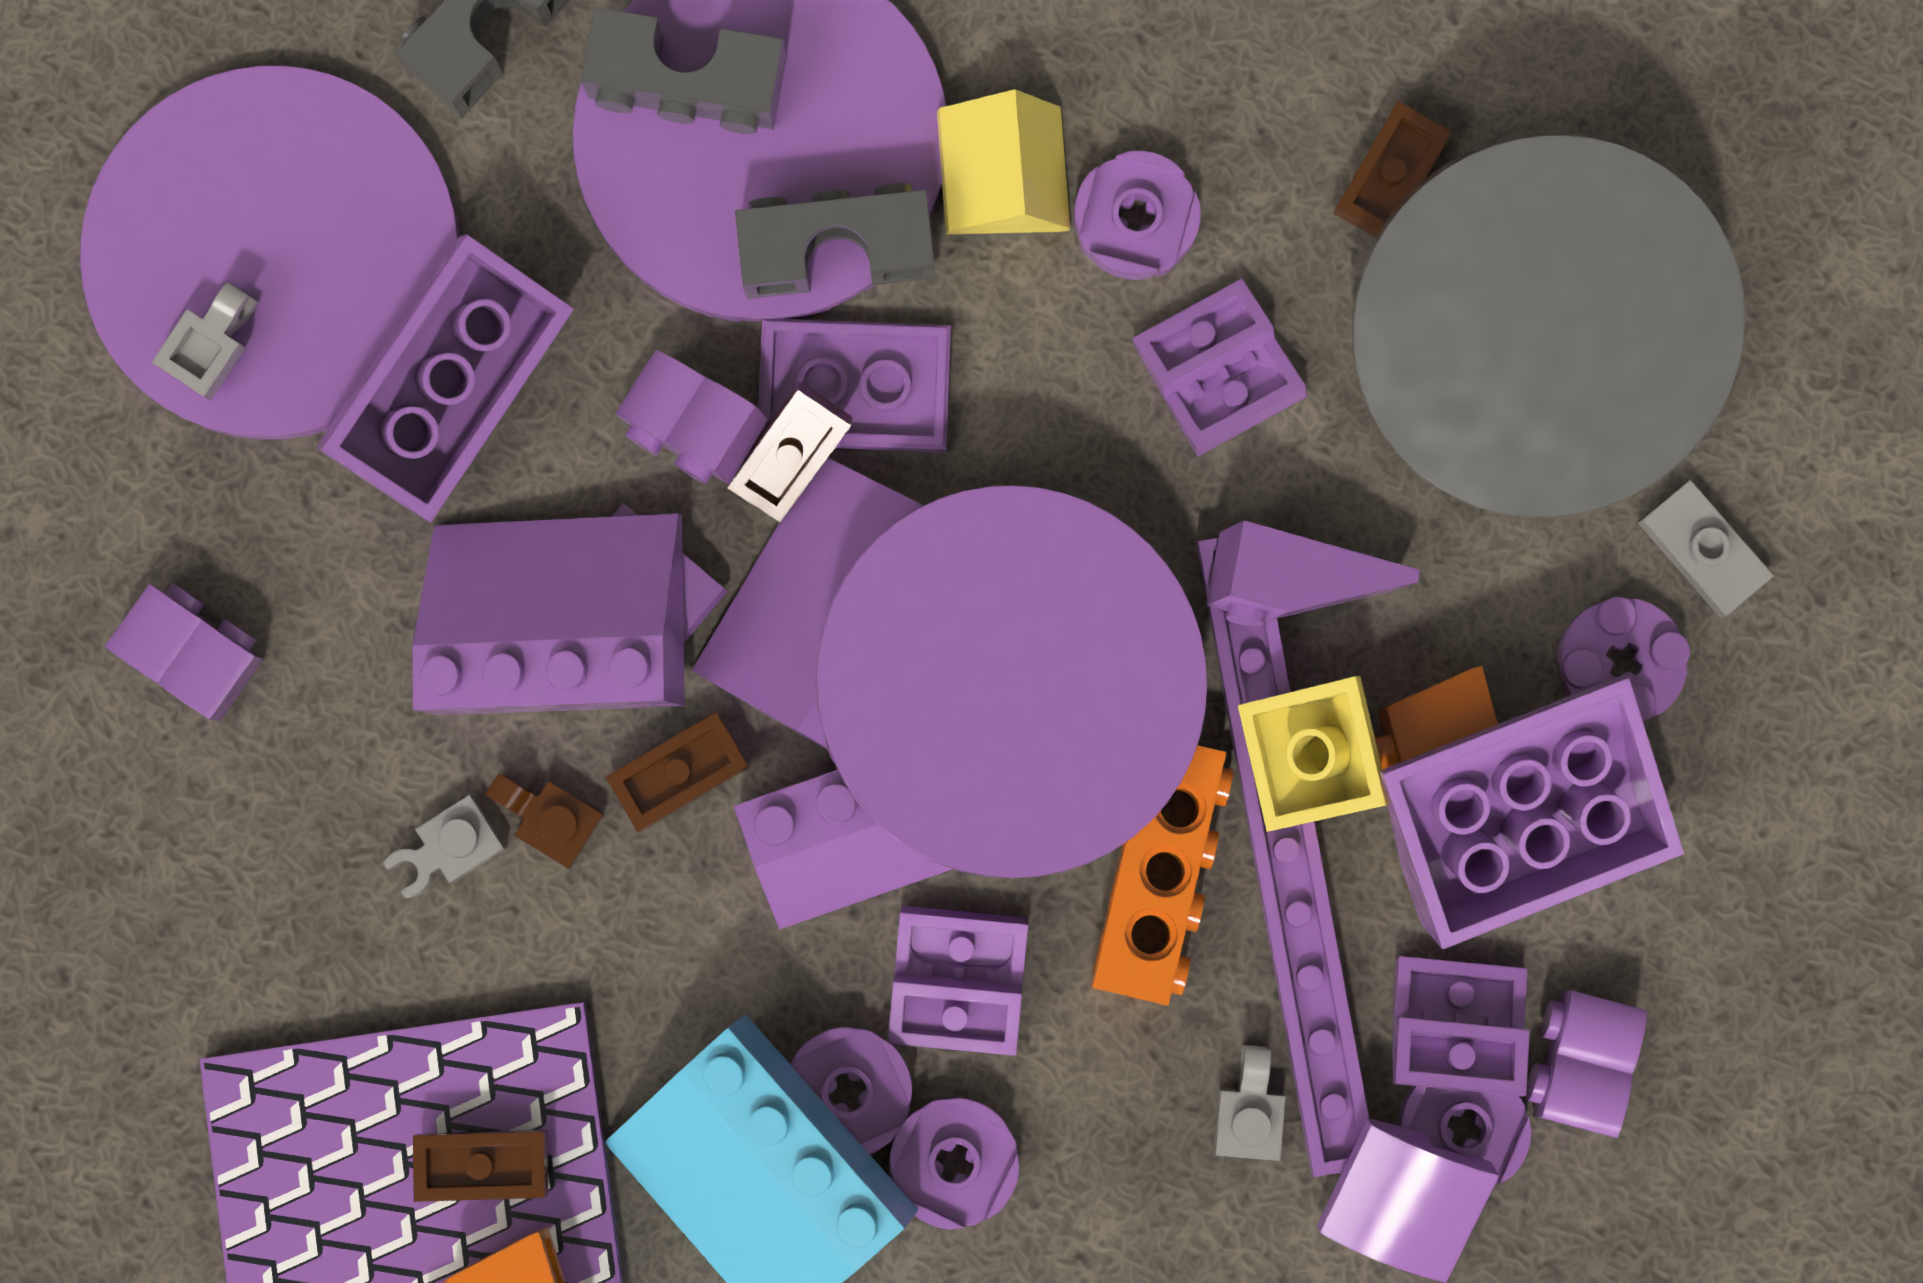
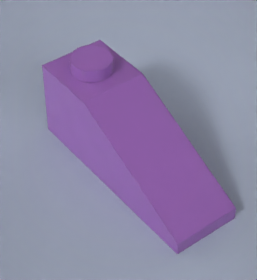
(1278, 574)

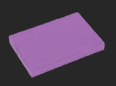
(879, 373)

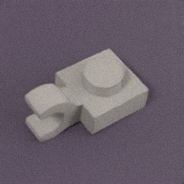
(202, 348)
(1250, 1118)

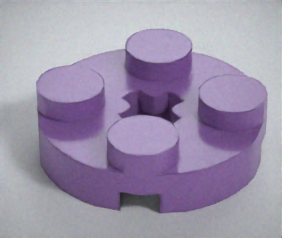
(1115, 186)
(1615, 626)
(863, 1057)
(1501, 1117)
(990, 1150)

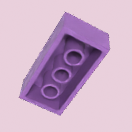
(445, 378)

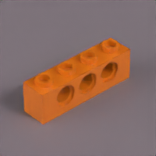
(1118, 962)

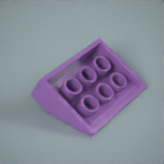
(551, 616)
(776, 621)
(1529, 813)

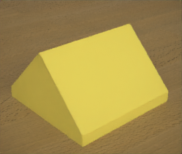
(1003, 165)
(1313, 754)

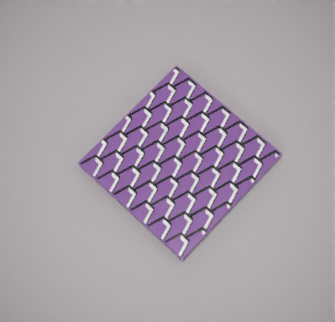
(321, 1150)

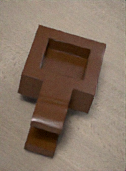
(552, 822)

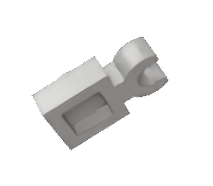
(454, 843)

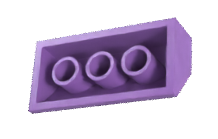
(823, 850)

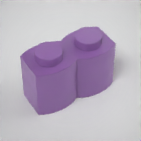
(691, 418)
(186, 651)
(1587, 1062)

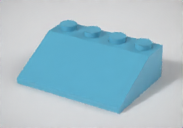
(760, 1168)

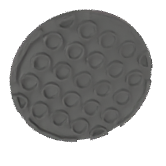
(1548, 324)

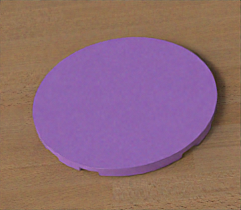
(848, 118)
(293, 197)
(1011, 682)

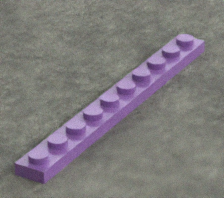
(1294, 910)

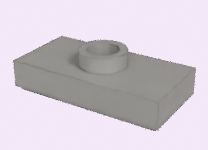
(1705, 549)

